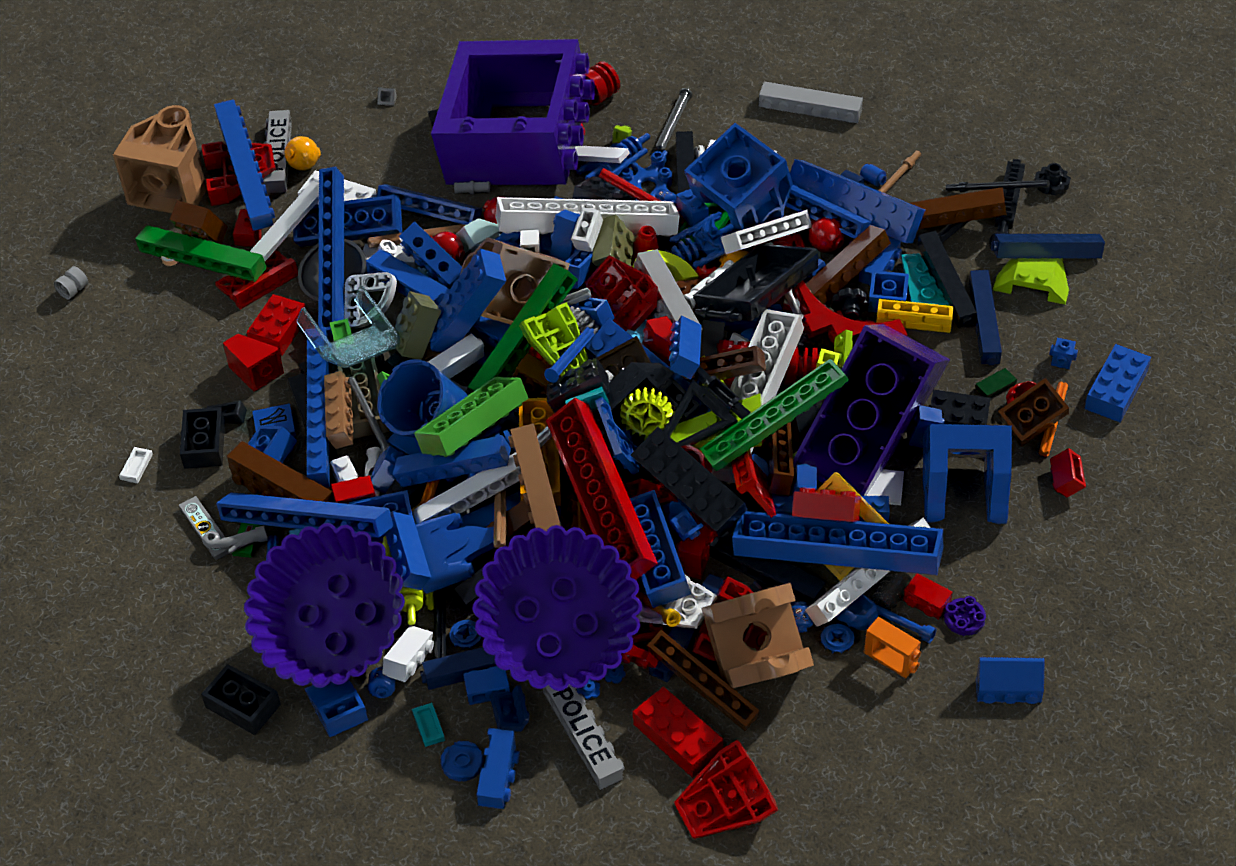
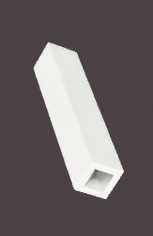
(459, 356)

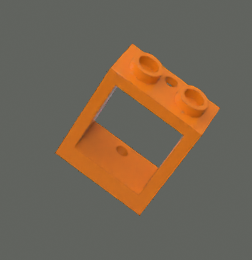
(892, 647)

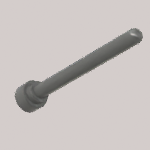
(369, 415)

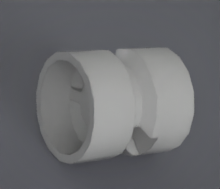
(69, 284)

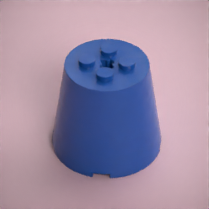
(415, 396)

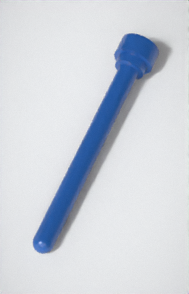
(926, 633)

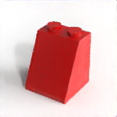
(253, 360)

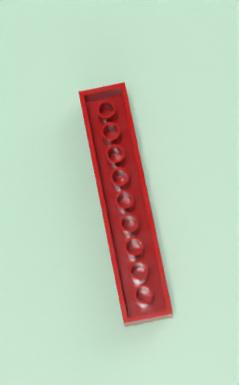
(599, 485)

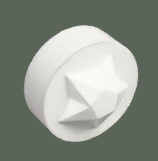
(388, 246)

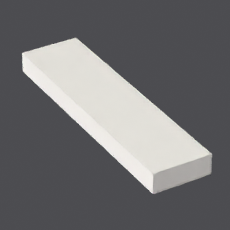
(601, 154)

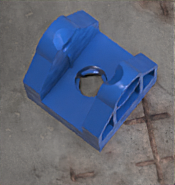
(741, 178)
(972, 441)

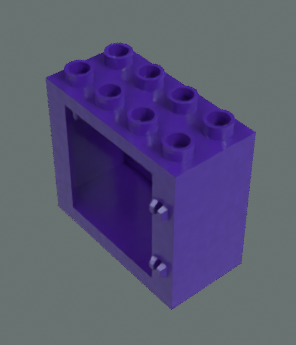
(518, 148)

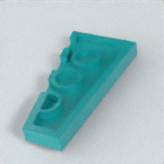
(920, 283)

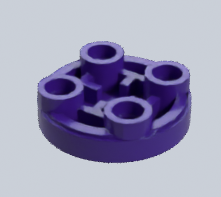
(965, 616)

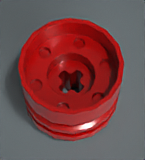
(605, 82)
(800, 366)

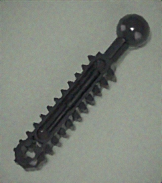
(1013, 172)

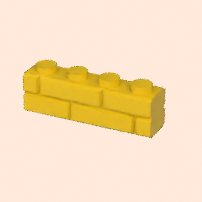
(916, 315)

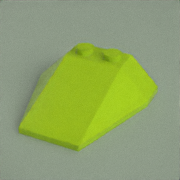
(1035, 273)
(553, 334)

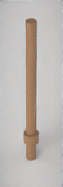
(908, 163)

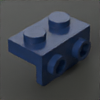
(510, 709)

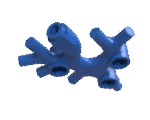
(654, 172)

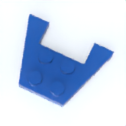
(619, 439)

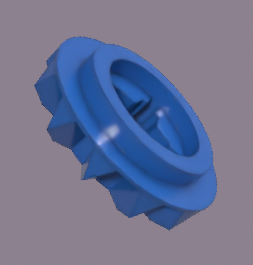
(459, 629)
(837, 631)

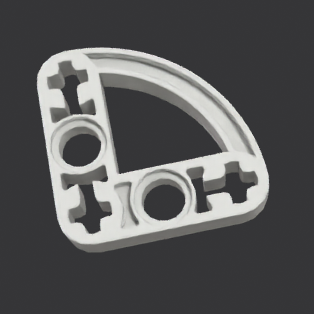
(362, 279)

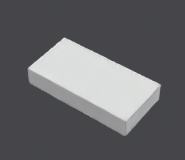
(136, 465)

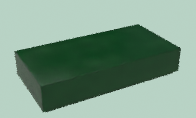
(996, 383)

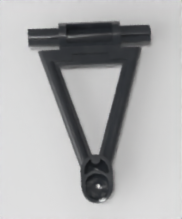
(717, 398)

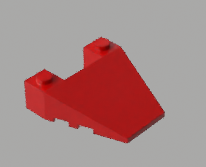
(226, 188)

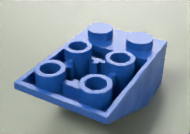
(337, 706)

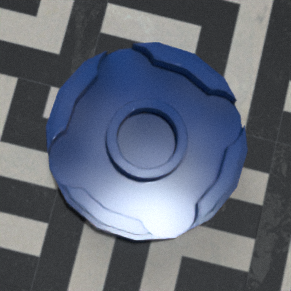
(462, 767)

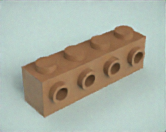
(338, 410)

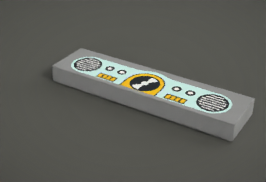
(202, 523)

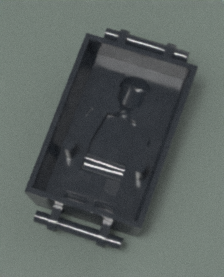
(755, 282)

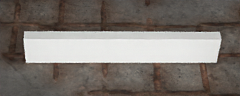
(288, 221)

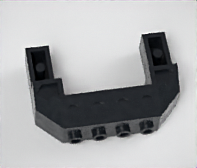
(640, 376)

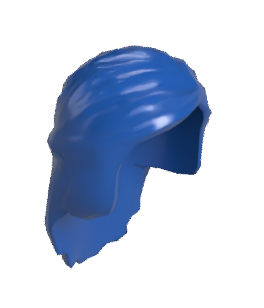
(859, 613)

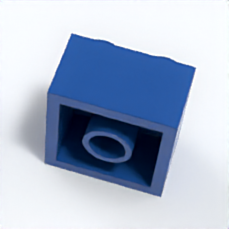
(887, 286)

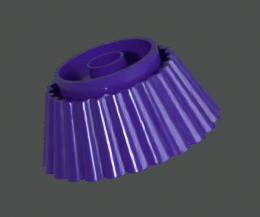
(324, 605)
(557, 607)

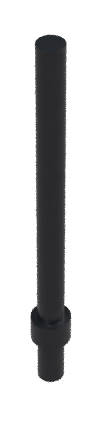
(965, 186)

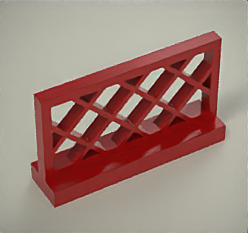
(267, 282)
(751, 478)

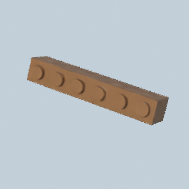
(534, 477)

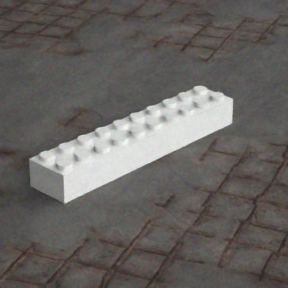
(539, 213)
(777, 338)

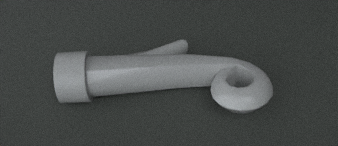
(236, 541)

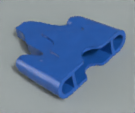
(452, 549)

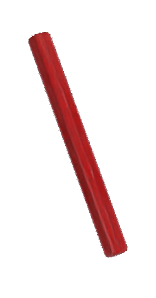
(629, 188)

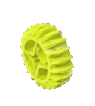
(633, 406)

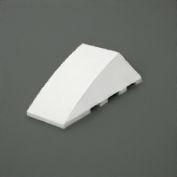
(688, 607)

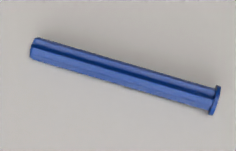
(552, 374)

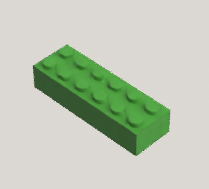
(471, 416)

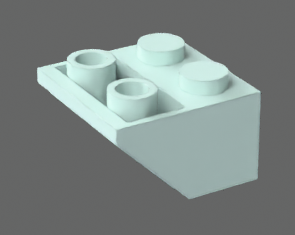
(476, 233)

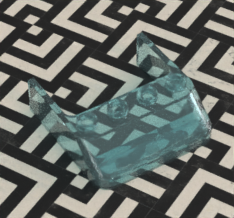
(357, 346)

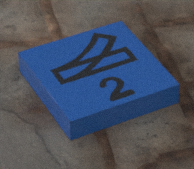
(275, 416)

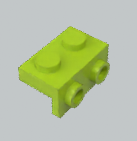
(843, 345)

